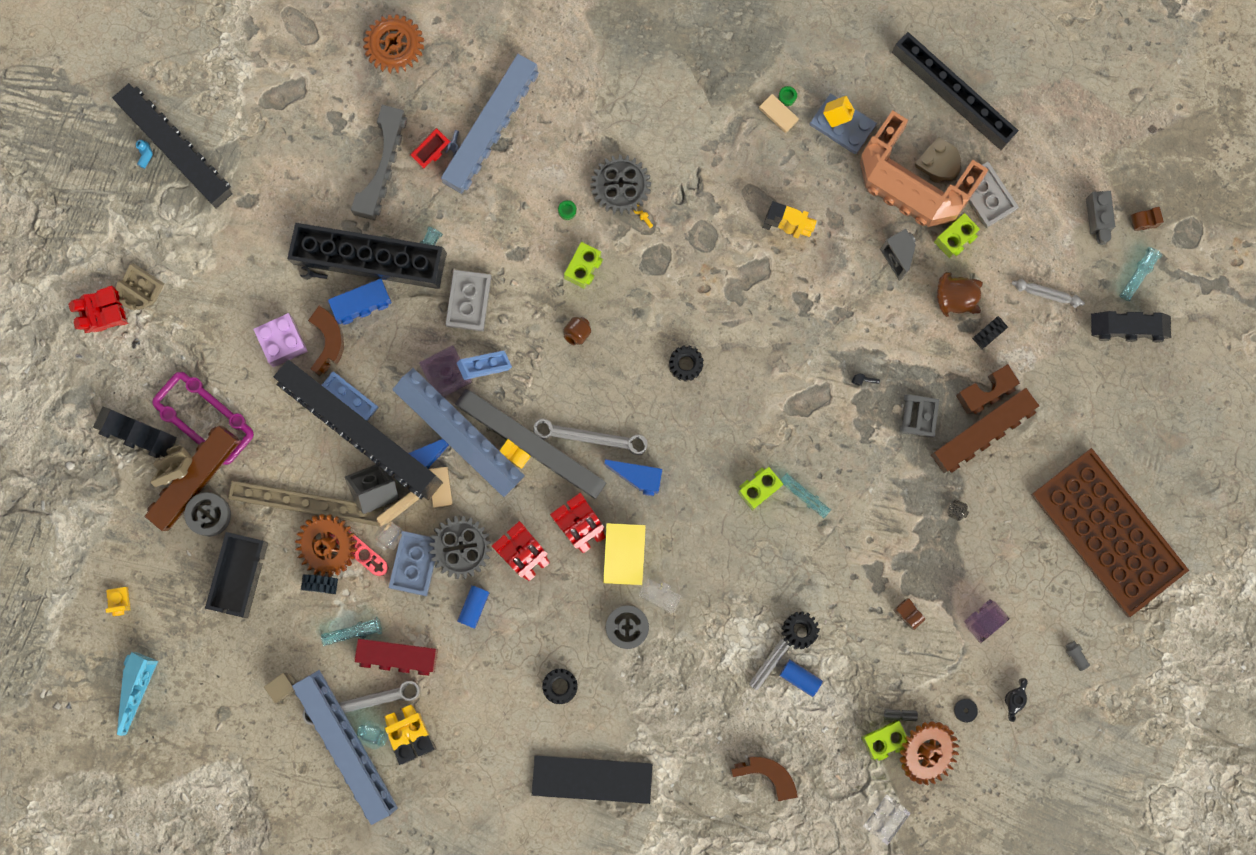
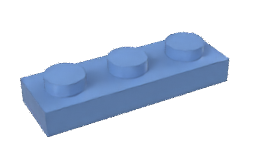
(484, 365)
(350, 396)

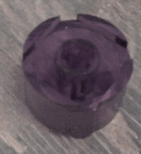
(987, 621)

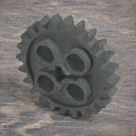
(620, 168)
(462, 564)

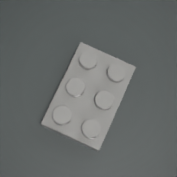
(992, 199)
(468, 300)

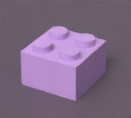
(280, 340)

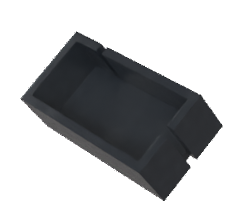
(236, 575)

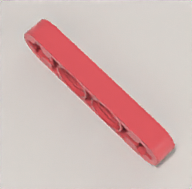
(360, 545)

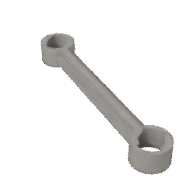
(590, 437)
(374, 699)

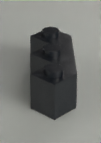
(1131, 326)
(133, 432)

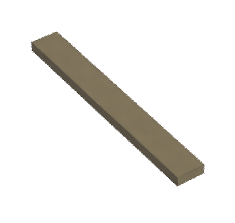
(301, 502)

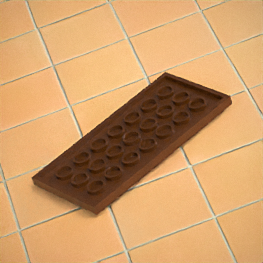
(1110, 532)

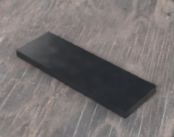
(592, 779)

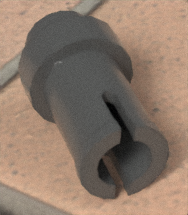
(1075, 651)

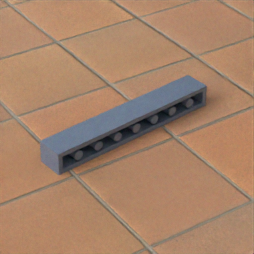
(490, 123)
(458, 432)
(345, 747)

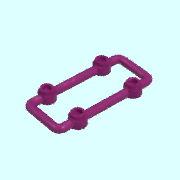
(195, 386)

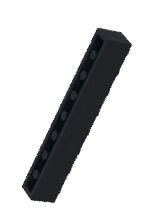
(954, 91)
(170, 143)

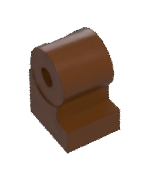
(1147, 219)
(909, 614)

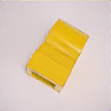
(514, 454)

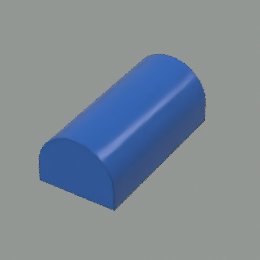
(473, 606)
(801, 678)

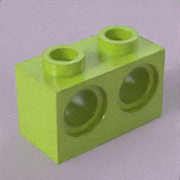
(954, 233)
(579, 264)
(763, 491)
(884, 736)

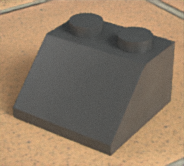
(899, 252)
(372, 488)

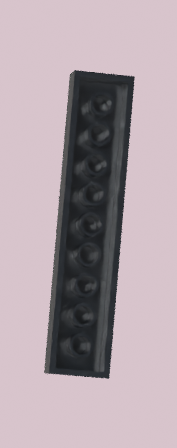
(354, 427)

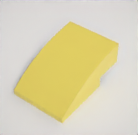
(624, 554)

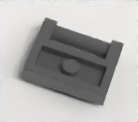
(926, 416)

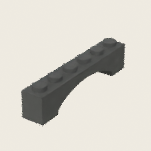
(367, 203)

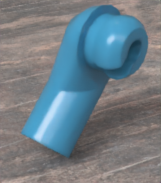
(145, 151)

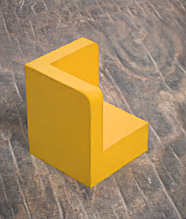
(839, 111)

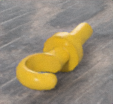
(644, 216)

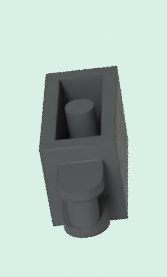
(1101, 215)

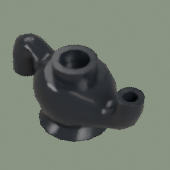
(1016, 699)

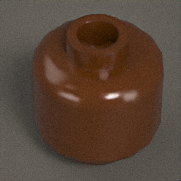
(577, 331)

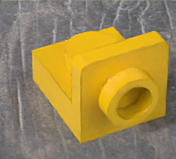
(118, 601)

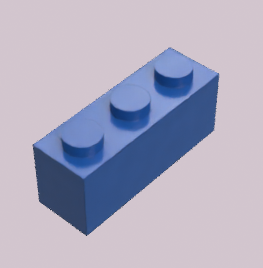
(360, 302)

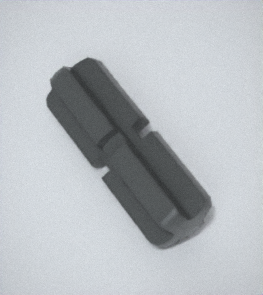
(904, 715)

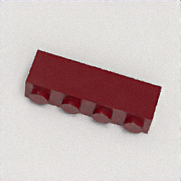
(396, 655)

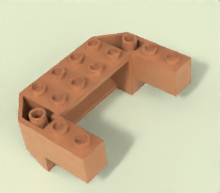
(906, 189)

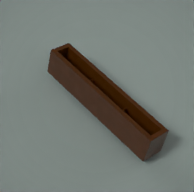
(985, 430)
(204, 465)

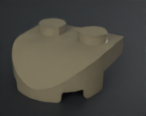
(940, 161)
(138, 288)
(171, 466)

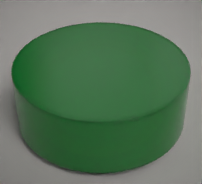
(787, 95)
(567, 210)

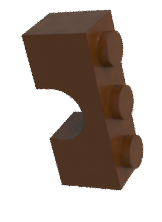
(1002, 382)

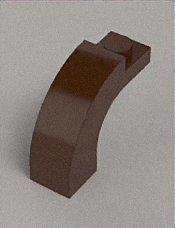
(334, 340)
(779, 776)

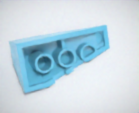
(135, 680)

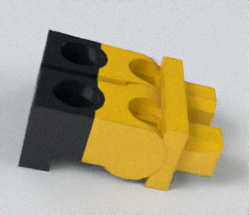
(789, 219)
(408, 729)

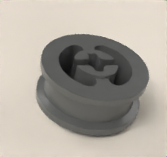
(198, 526)
(643, 627)

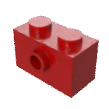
(429, 148)

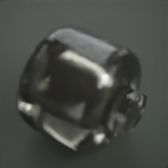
(958, 510)

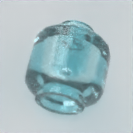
(372, 735)

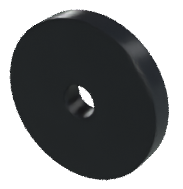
(959, 710)

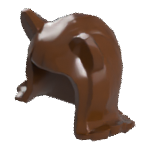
(958, 294)

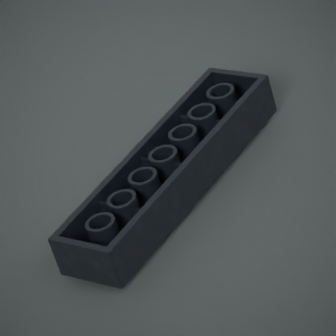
(367, 255)

